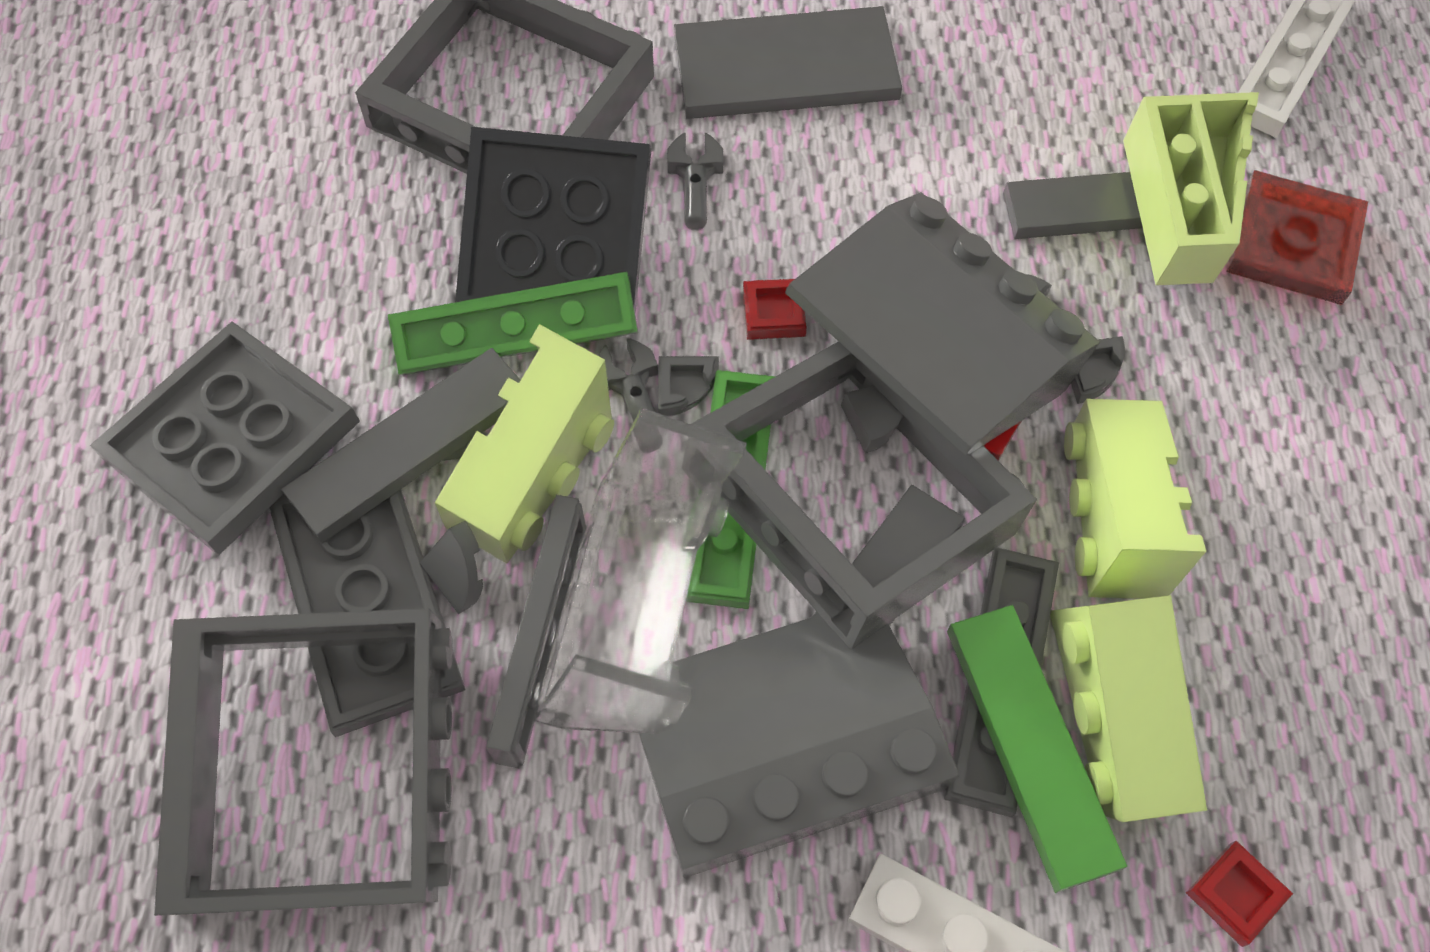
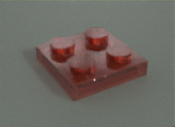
(1299, 237)

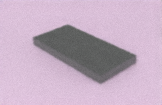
(786, 62)
(361, 569)

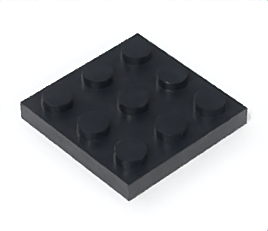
(550, 211)

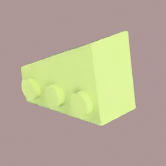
(1190, 180)
(532, 449)
(1127, 501)
(1132, 706)

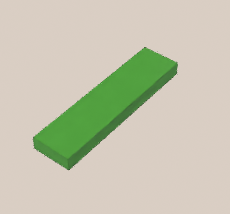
(506, 322)
(726, 562)
(1035, 749)

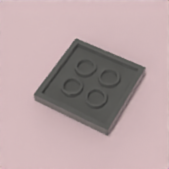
(225, 436)

